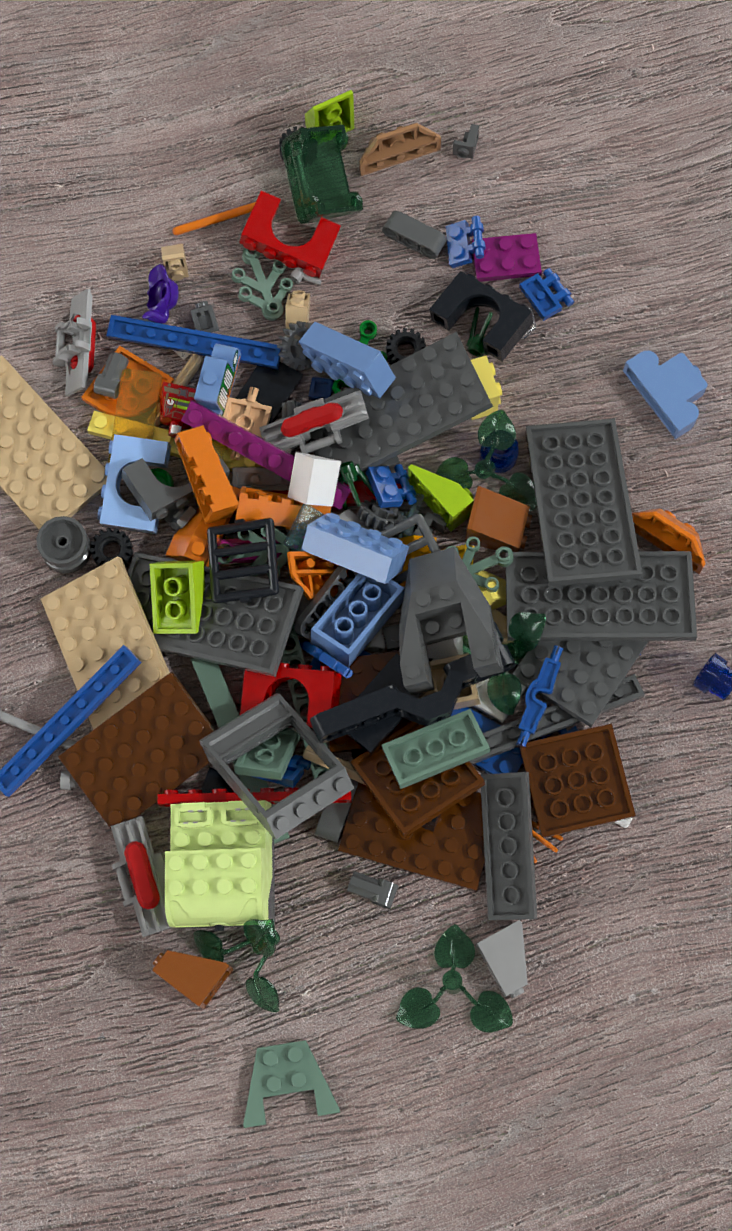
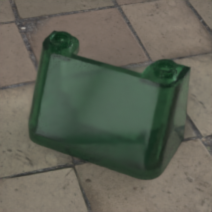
(319, 174)

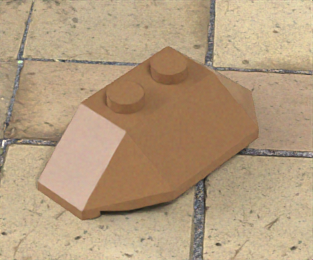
(398, 147)

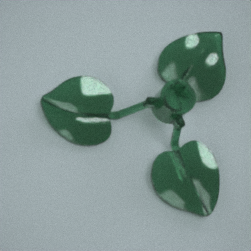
(499, 433)
(526, 631)
(264, 941)
(454, 950)

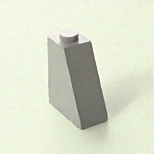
(506, 959)

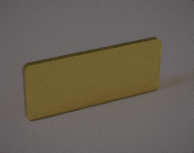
(137, 404)

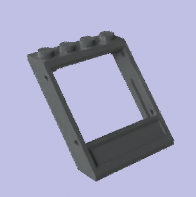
(255, 728)

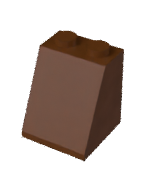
(498, 521)
(192, 975)

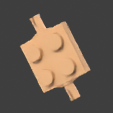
(247, 414)

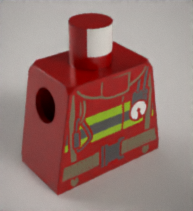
(173, 405)

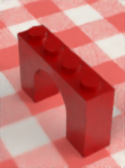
(259, 237)
(321, 685)

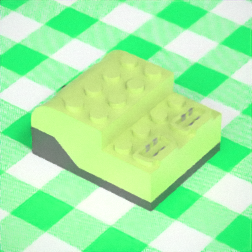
(218, 866)

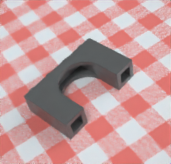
(154, 496)

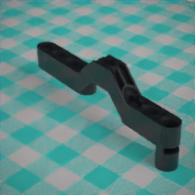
(391, 702)

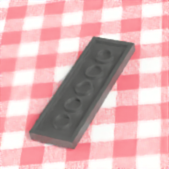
(508, 846)

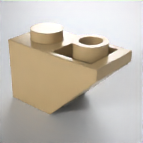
(175, 262)
(297, 307)

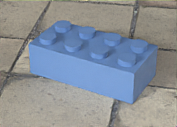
(347, 360)
(355, 547)
(356, 617)

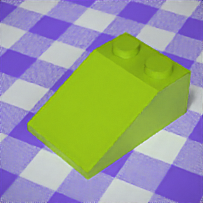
(333, 112)
(442, 496)
(177, 596)

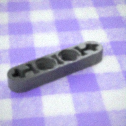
(323, 596)

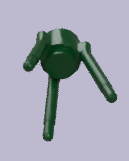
(475, 344)
(348, 473)

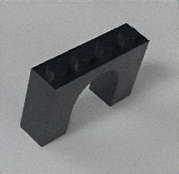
(467, 293)

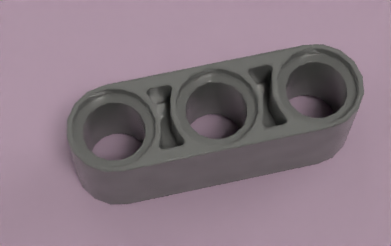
(414, 234)
(334, 818)

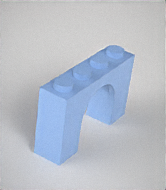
(125, 451)

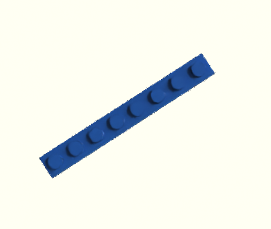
(190, 340)
(67, 720)

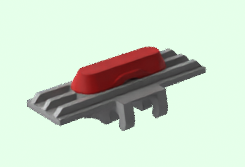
(80, 354)
(315, 415)
(146, 873)

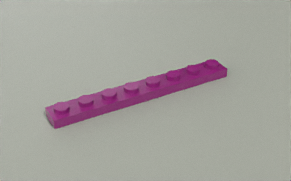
(250, 445)

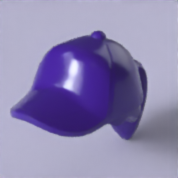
(162, 295)

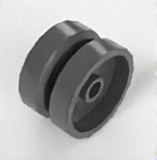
(64, 544)

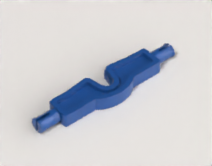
(325, 658)
(534, 707)

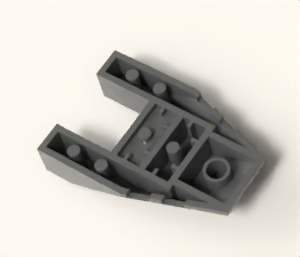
(442, 605)

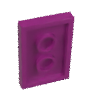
(508, 258)

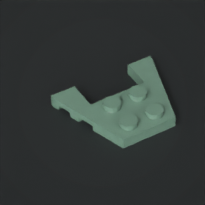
(284, 1071)

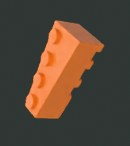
(206, 474)
(262, 504)

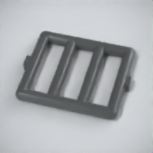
(427, 539)

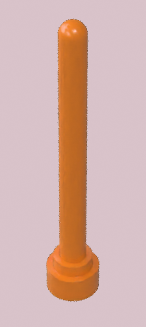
(194, 225)

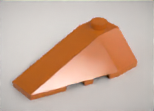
(192, 542)

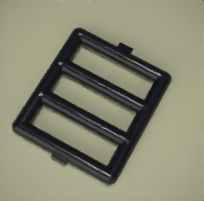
(270, 568)

